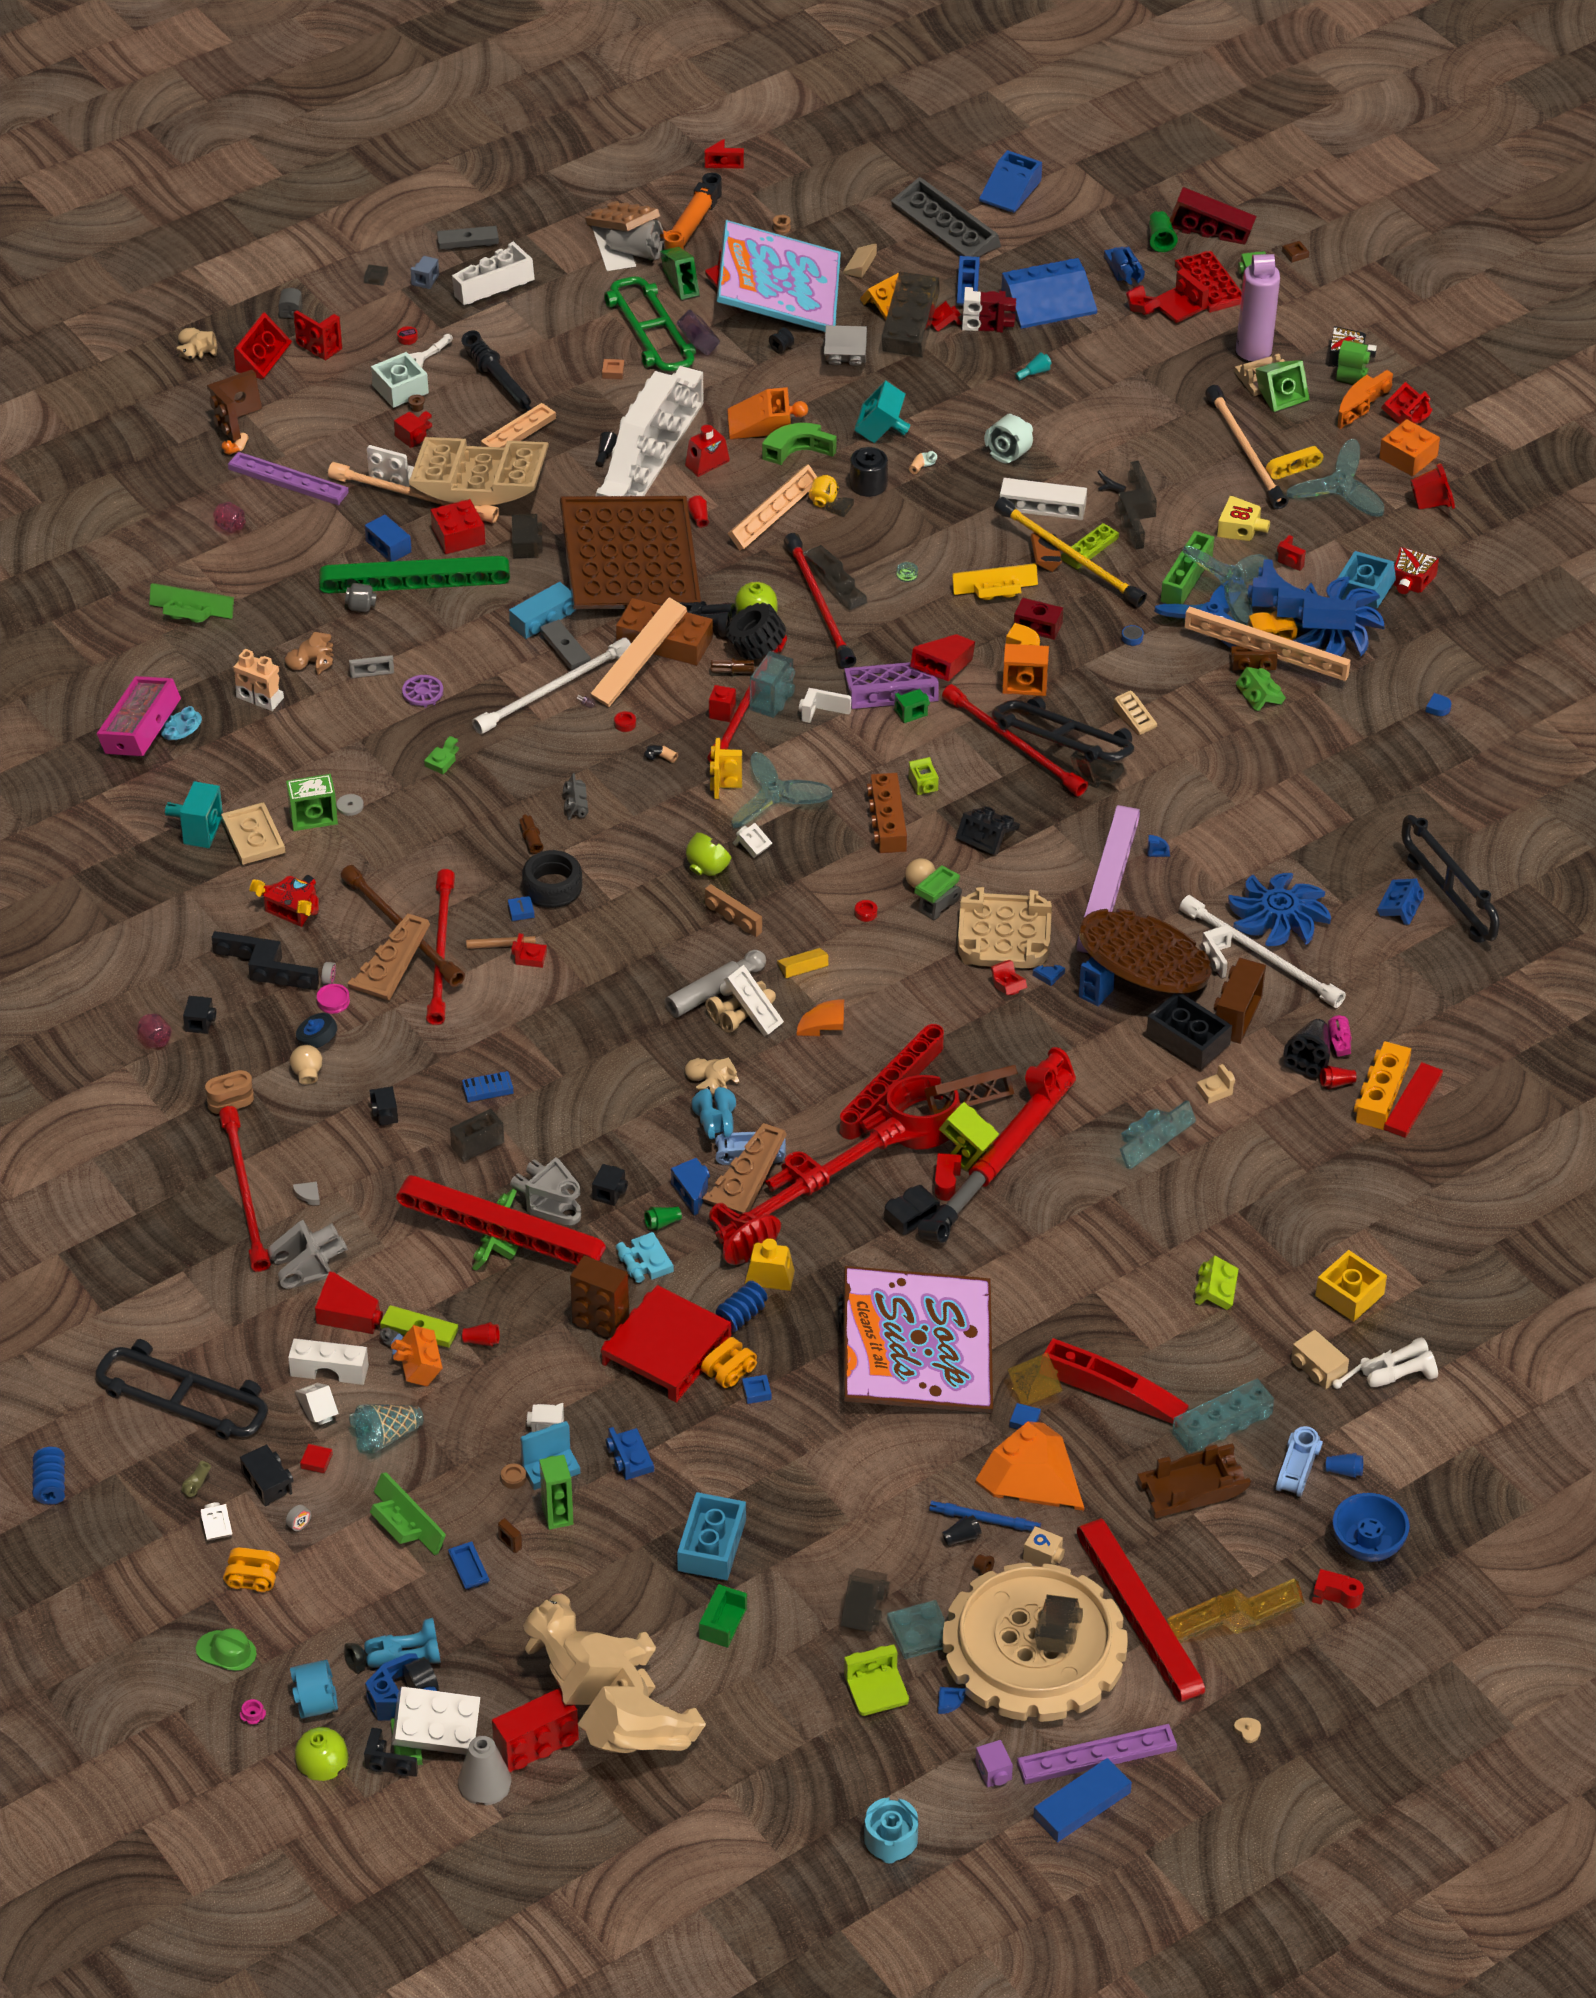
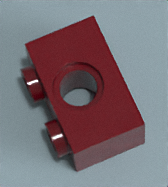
(1039, 616)

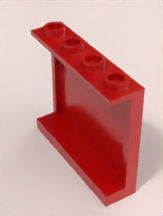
(666, 1340)

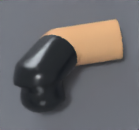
(662, 751)

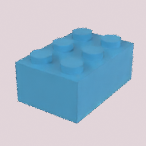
(711, 1536)

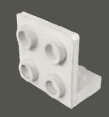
(388, 465)

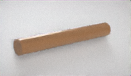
(496, 942)

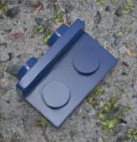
(1401, 899)
(629, 1453)

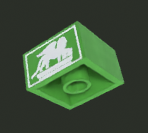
(312, 802)

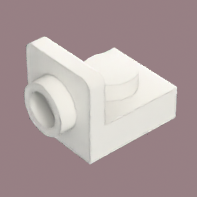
(752, 839)
(215, 1521)

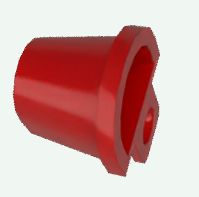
(1432, 489)

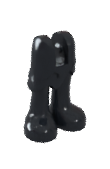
(720, 613)

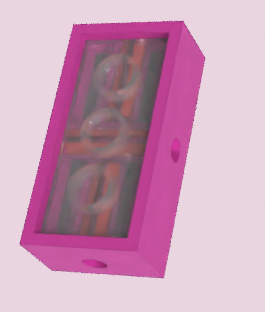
(138, 716)

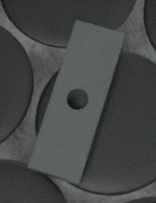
(467, 237)
(564, 644)

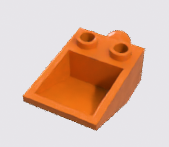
(763, 413)

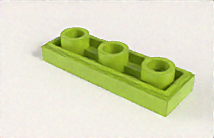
(1092, 544)
(402, 1320)

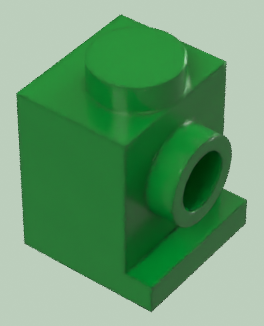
(911, 705)

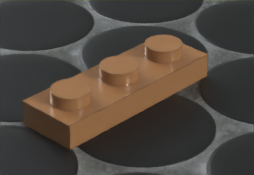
(733, 910)

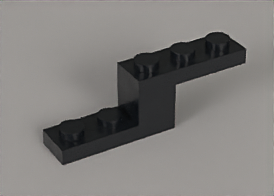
(265, 960)

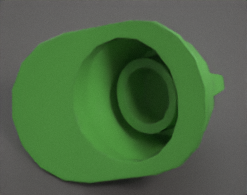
(226, 1649)

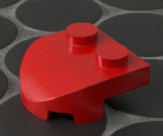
(1408, 404)

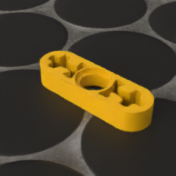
(1307, 459)

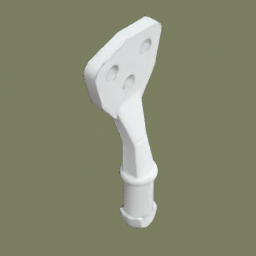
(419, 357)

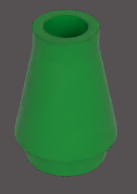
(659, 1217)

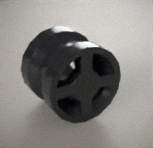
(781, 340)

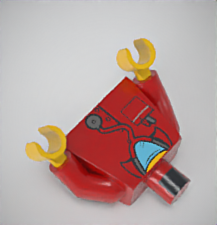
(289, 898)

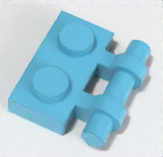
(651, 1255)

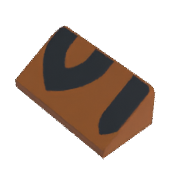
(1045, 553)

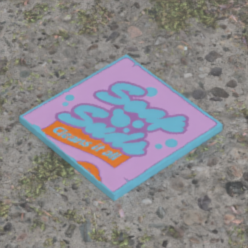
(778, 276)

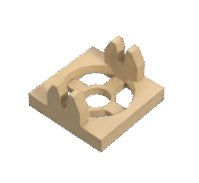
(1246, 371)

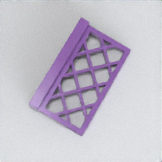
(882, 691)

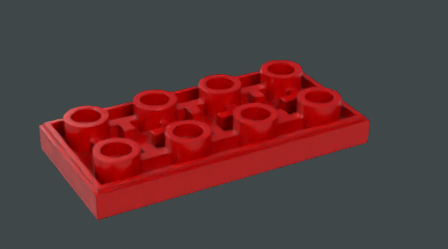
(1211, 273)

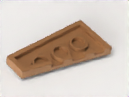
(391, 960)
(747, 1172)

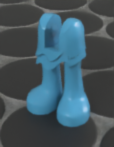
(712, 1119)
(390, 1647)

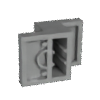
(845, 344)

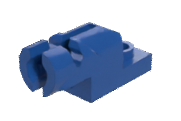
(1124, 264)

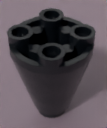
(1308, 1049)

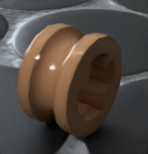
(781, 224)

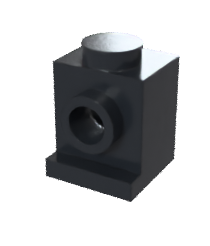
(384, 1105)

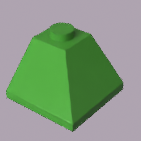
(1283, 384)

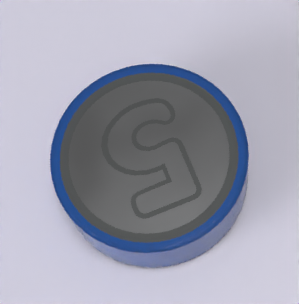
(1132, 635)

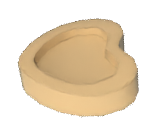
(1248, 1729)

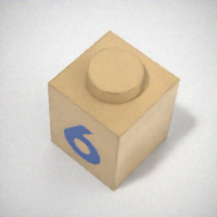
(1043, 1548)

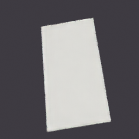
(612, 259)

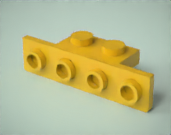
(995, 581)

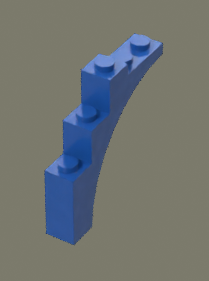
(1292, 602)

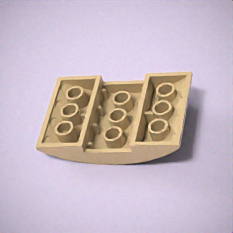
(483, 474)

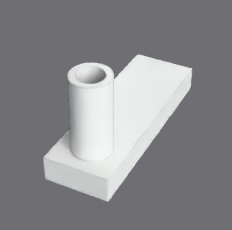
(752, 999)

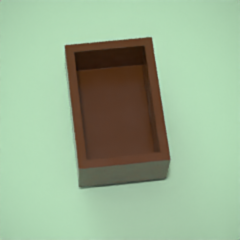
(1241, 996)
(599, 1296)

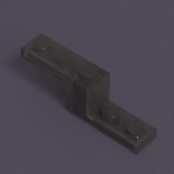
(1136, 505)

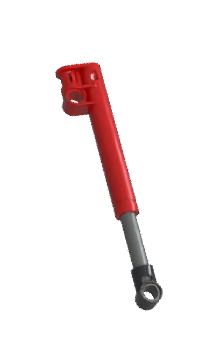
(1046, 1086)

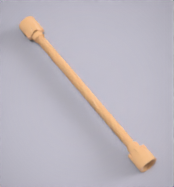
(342, 473)

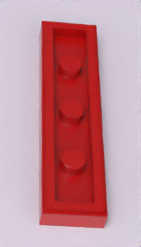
(1413, 1100)

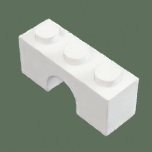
(346, 1360)

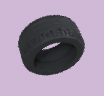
(552, 863)

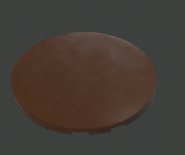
(1145, 951)

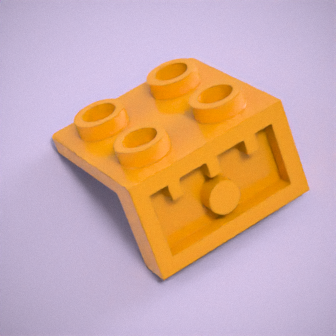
(881, 294)

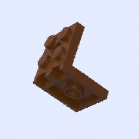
(228, 409)

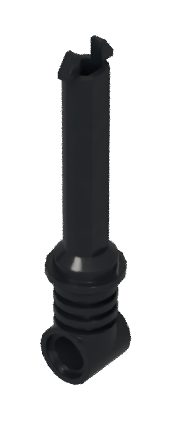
(489, 362)

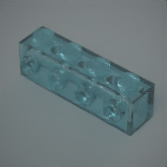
(1223, 1416)

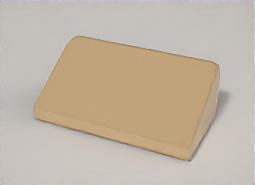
(861, 261)

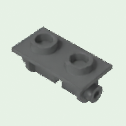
(575, 797)

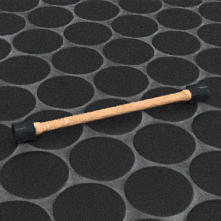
(1276, 495)

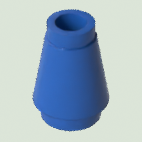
(1345, 1464)

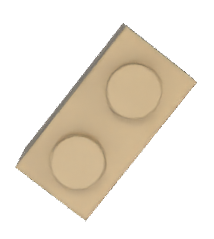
(1319, 1359)

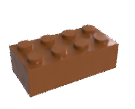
(684, 643)

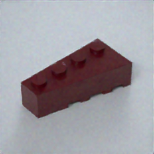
(1211, 218)

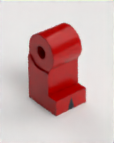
(945, 1181)
(1338, 1589)

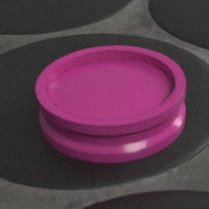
(333, 998)

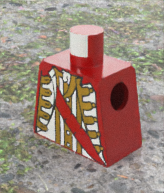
(1414, 570)

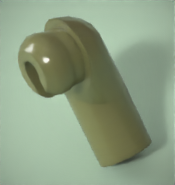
(194, 1482)

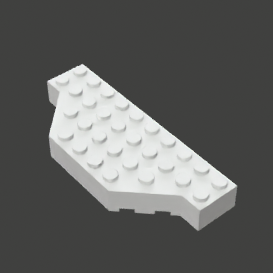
(652, 431)

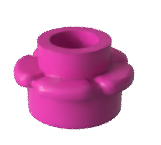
(252, 1706)

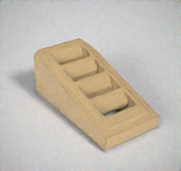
(1129, 701)

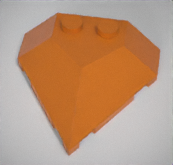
(1032, 1468)

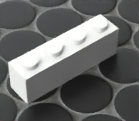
(1045, 498)

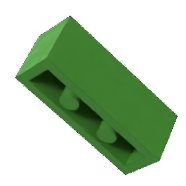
(556, 1491)

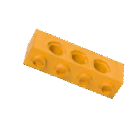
(1383, 1085)

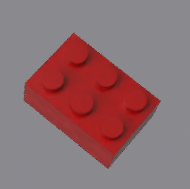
(535, 1730)

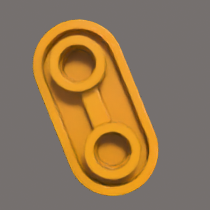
(729, 1362)
(251, 1569)

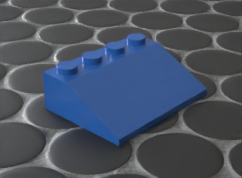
(1049, 292)

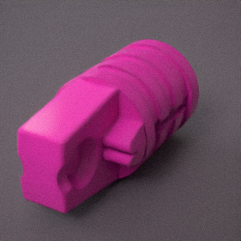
(1341, 1035)

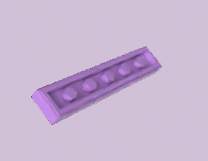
(288, 478)
(1089, 1754)

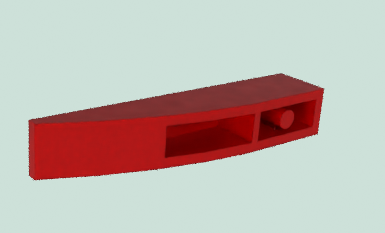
(1112, 1381)

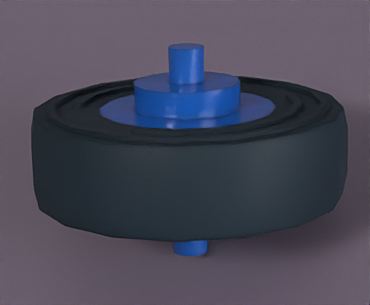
(316, 1030)

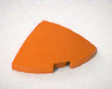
(824, 1016)

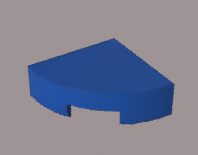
(1157, 847)
(1049, 974)
(950, 1699)

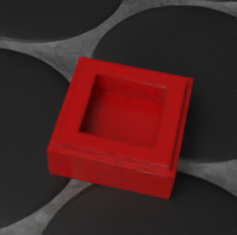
(316, 1458)

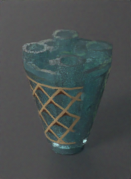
(383, 1424)

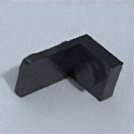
(379, 1760)

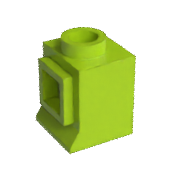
(923, 776)

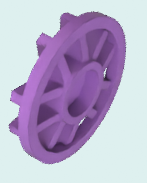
(422, 690)

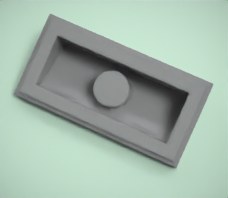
(371, 666)

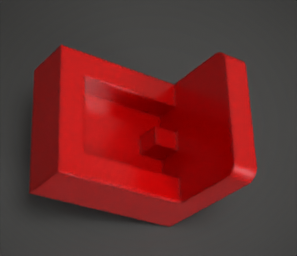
(1140, 302)
(944, 315)
(1290, 554)
(1006, 979)

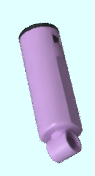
(1258, 309)

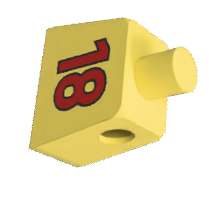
(1241, 520)

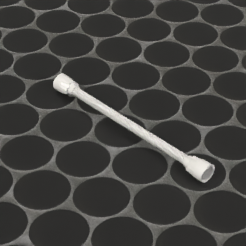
(488, 720)
(1328, 993)

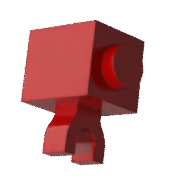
(411, 428)

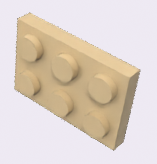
(253, 833)

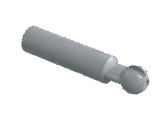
(709, 985)

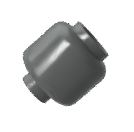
(360, 597)

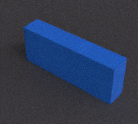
(1082, 1800)

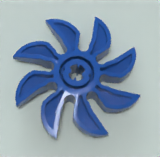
(1364, 617)
(1279, 909)

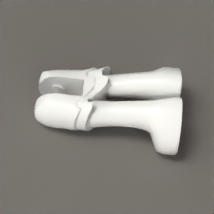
(1383, 1371)

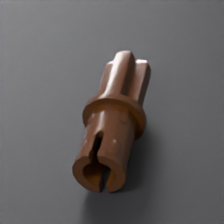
(732, 666)
(531, 834)

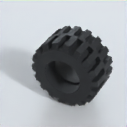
(756, 631)

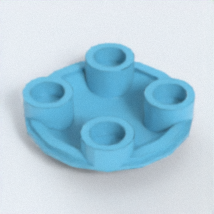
(181, 724)

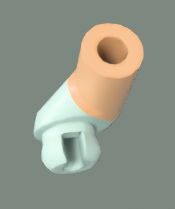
(922, 460)

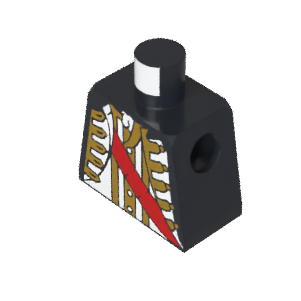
(1341, 334)

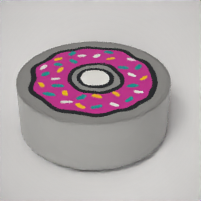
(328, 973)

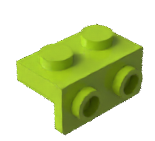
(1216, 1282)

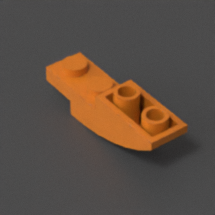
(1359, 396)

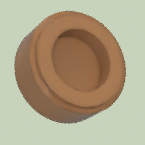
(513, 1476)

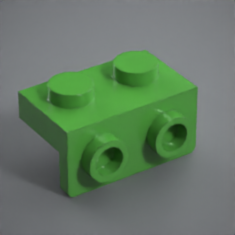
(1259, 688)

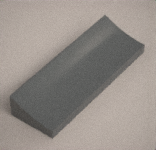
(945, 220)

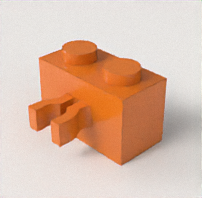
(418, 1355)

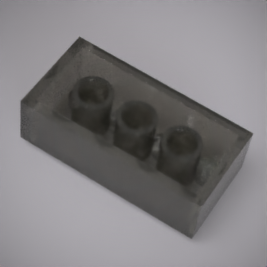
(910, 314)

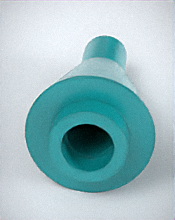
(1039, 364)

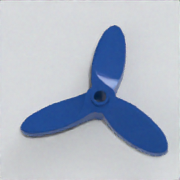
(1216, 606)

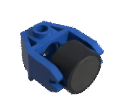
(382, 1690)

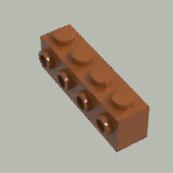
(888, 813)

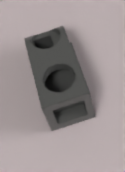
(933, 910)

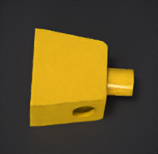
(771, 1266)

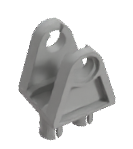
(548, 1193)
(306, 1254)

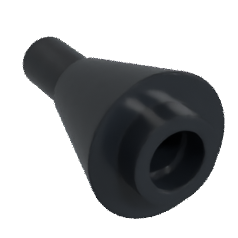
(606, 446)

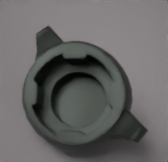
(355, 1657)

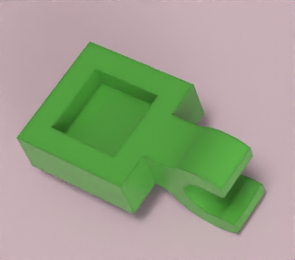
(442, 759)

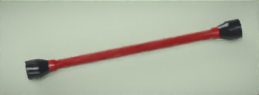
(844, 654)

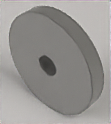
(349, 810)

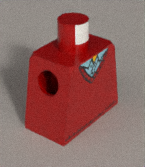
(706, 451)

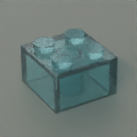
(772, 684)

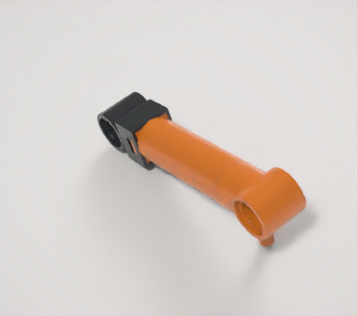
(704, 199)

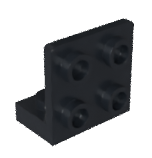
(985, 828)

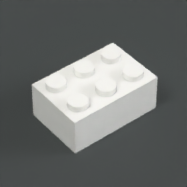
(435, 1720)

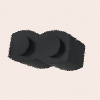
(908, 1210)

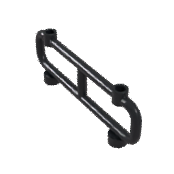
(1037, 707)
(1417, 861)
(141, 1353)

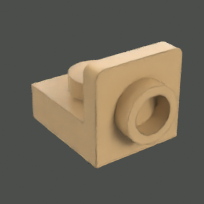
(1217, 1086)

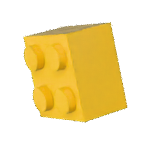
(1351, 1285)

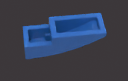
(967, 276)

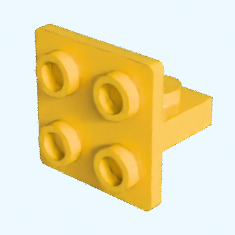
(726, 768)

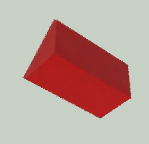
(260, 347)

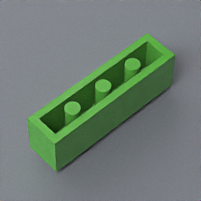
(1185, 572)

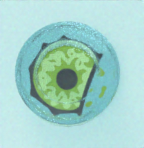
(907, 572)

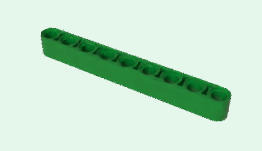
(416, 574)

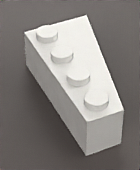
(493, 274)

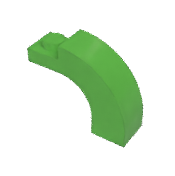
(795, 438)

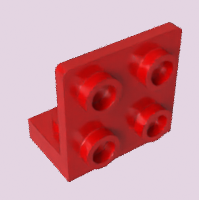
(1185, 299)
(319, 338)

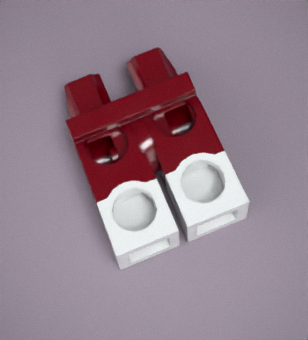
(986, 311)

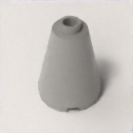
(640, 241)
(484, 1773)

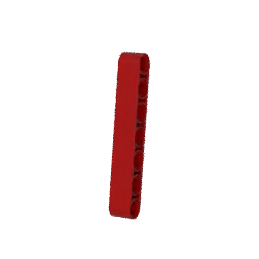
(907, 1063)

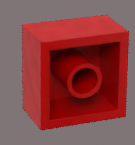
(458, 526)

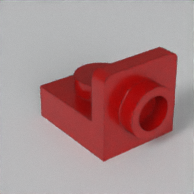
(528, 953)

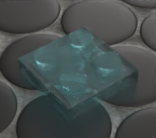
(918, 1628)

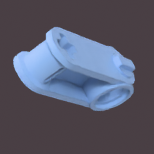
(735, 1147)
(1303, 1447)

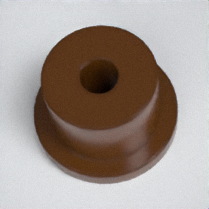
(416, 402)
(984, 1563)

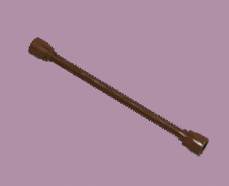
(355, 880)

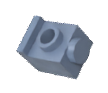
(425, 272)

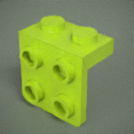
(875, 1680)

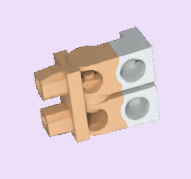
(259, 679)

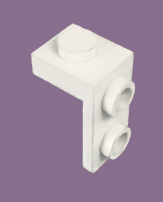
(823, 700)
(1212, 943)

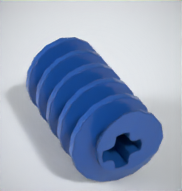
(742, 1304)
(49, 1475)

